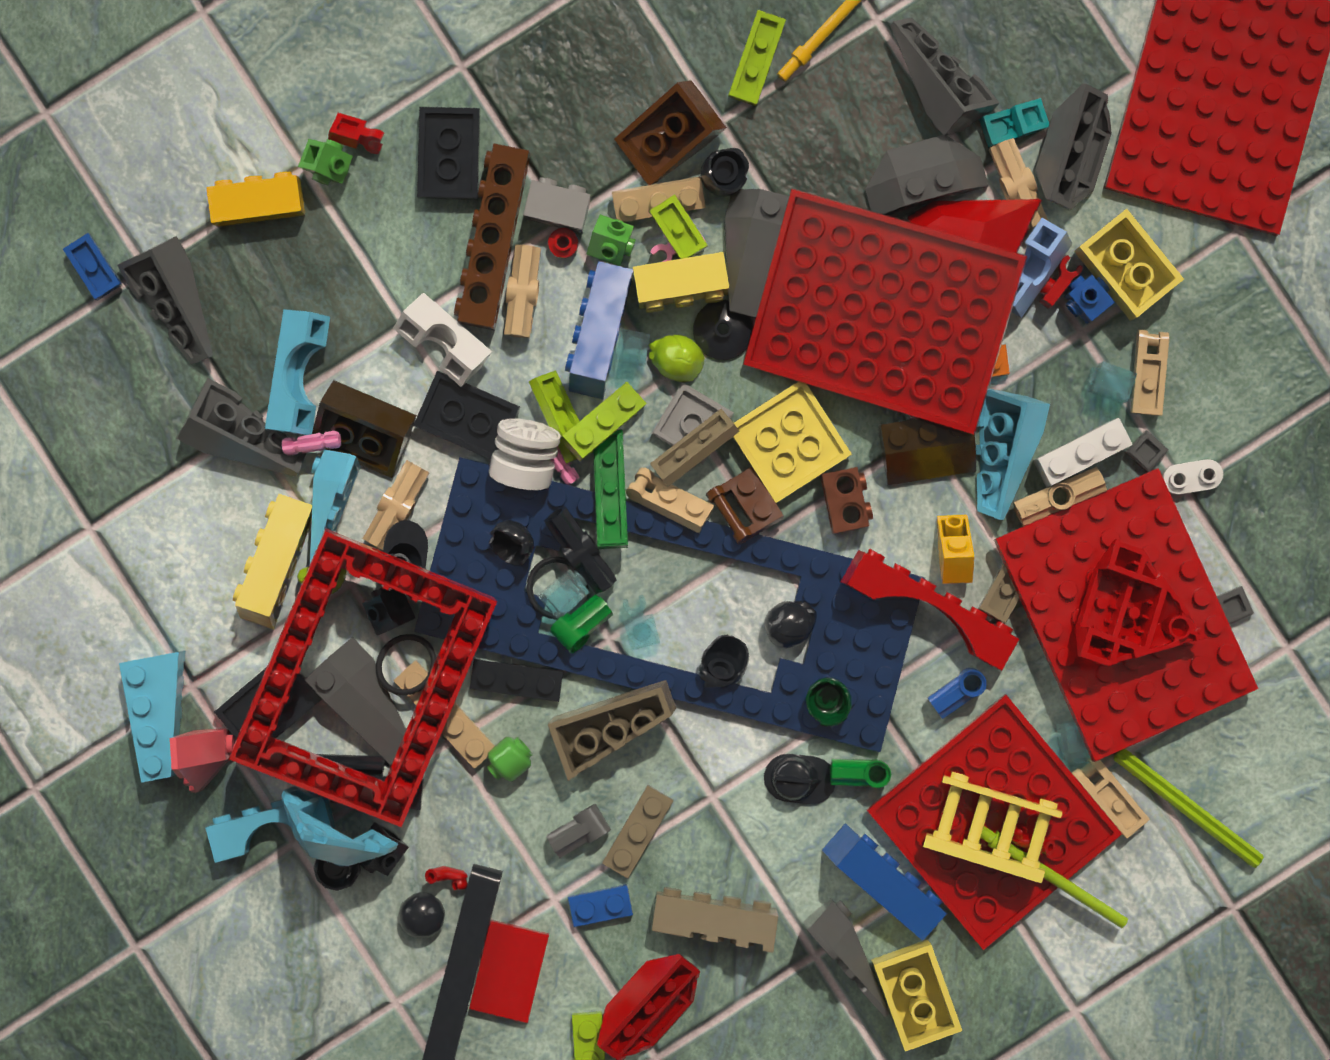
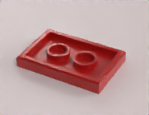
(509, 971)

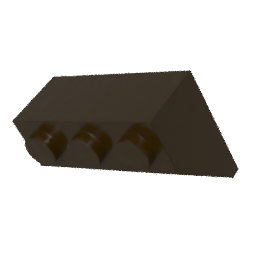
(367, 427)
(925, 451)

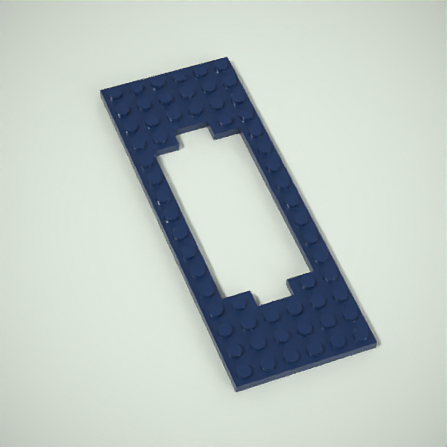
(852, 640)

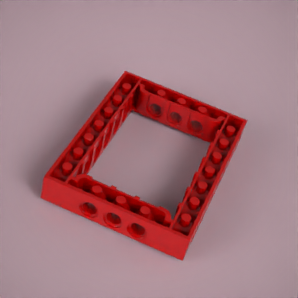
(382, 799)

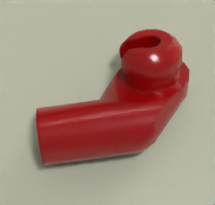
(1023, 839)
(446, 873)

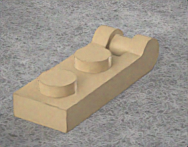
(1151, 376)
(669, 501)
(1112, 798)

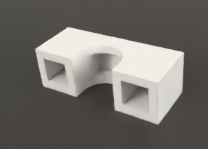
(428, 321)
(1082, 452)

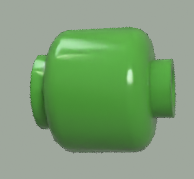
(509, 759)

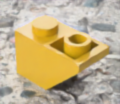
(955, 549)

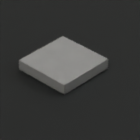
(684, 414)

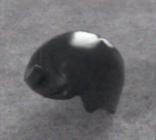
(725, 171)
(790, 623)
(724, 662)

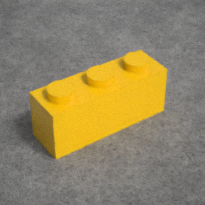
(255, 199)

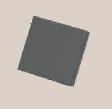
(1146, 451)
(1235, 604)

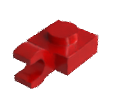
(352, 131)
(1054, 288)

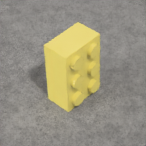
(1129, 264)
(681, 282)
(916, 995)

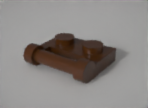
(752, 499)

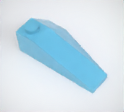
(1008, 439)
(332, 486)

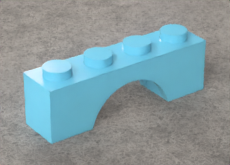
(299, 338)
(233, 836)

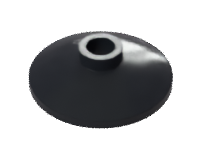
(718, 345)

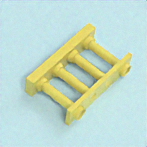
(1000, 857)

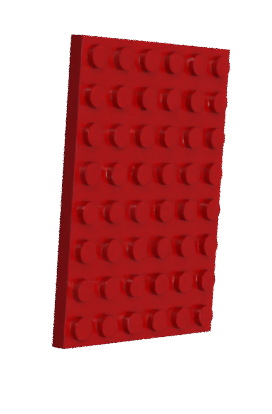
(1222, 107)
(884, 310)
(1145, 694)

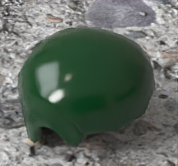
(828, 701)

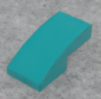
(1014, 122)

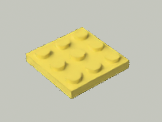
(789, 441)

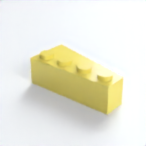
(273, 560)

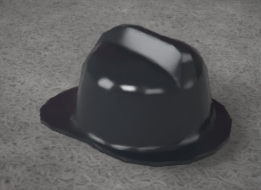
(408, 542)
(798, 779)

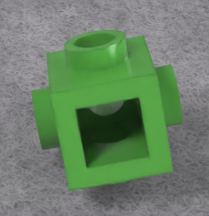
(325, 161)
(611, 240)

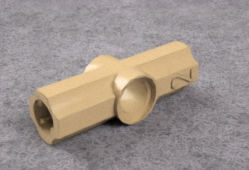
(1015, 178)
(522, 291)
(1077, 489)
(396, 502)

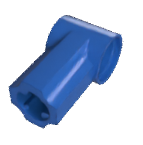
(954, 693)

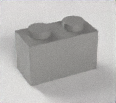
(557, 205)

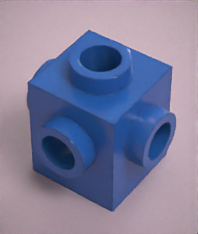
(1098, 294)

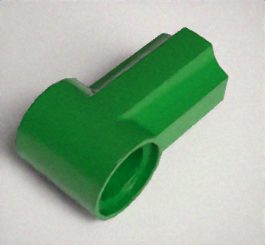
(575, 628)
(856, 772)

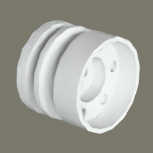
(524, 454)

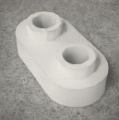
(1192, 476)

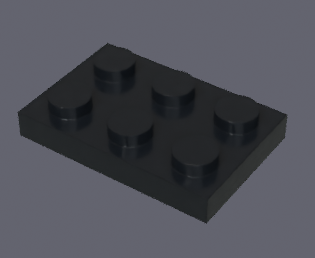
(448, 153)
(463, 414)
(300, 701)

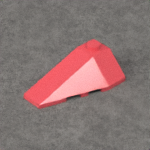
(200, 755)

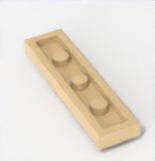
(459, 728)

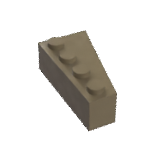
(604, 727)
(715, 918)

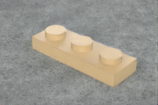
(637, 202)

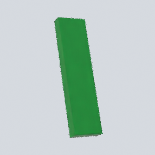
(610, 493)

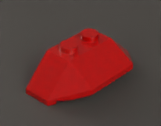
(647, 1006)

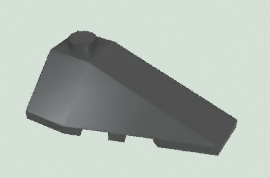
(751, 238)
(229, 430)
(839, 939)

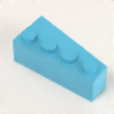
(154, 710)

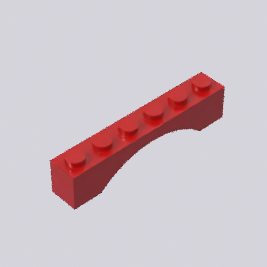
(982, 639)

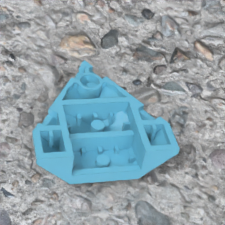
(325, 842)

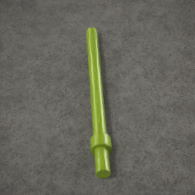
(1060, 882)

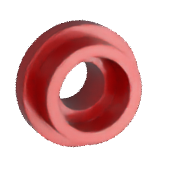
(563, 252)

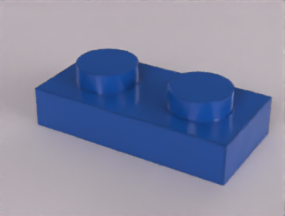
(92, 266)
(600, 905)

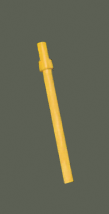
(802, 54)

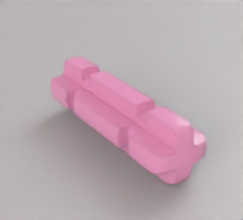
(311, 443)
(568, 474)

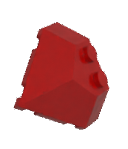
(985, 221)
(1130, 610)

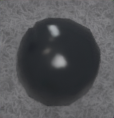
(511, 542)
(335, 876)
(421, 915)

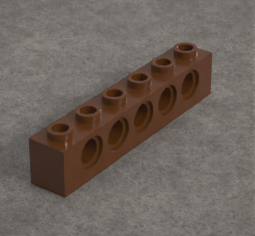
(516, 163)

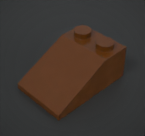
(670, 132)

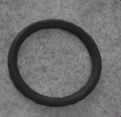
(529, 587)
(383, 651)

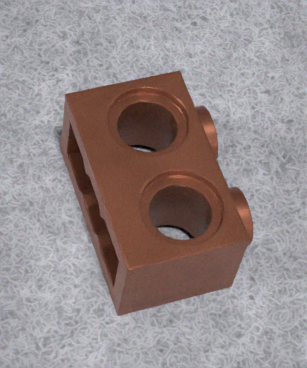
(837, 501)

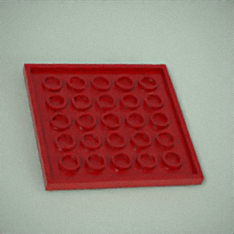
(1010, 757)

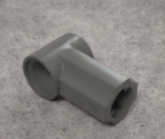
(584, 828)

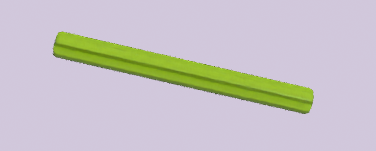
(1188, 808)

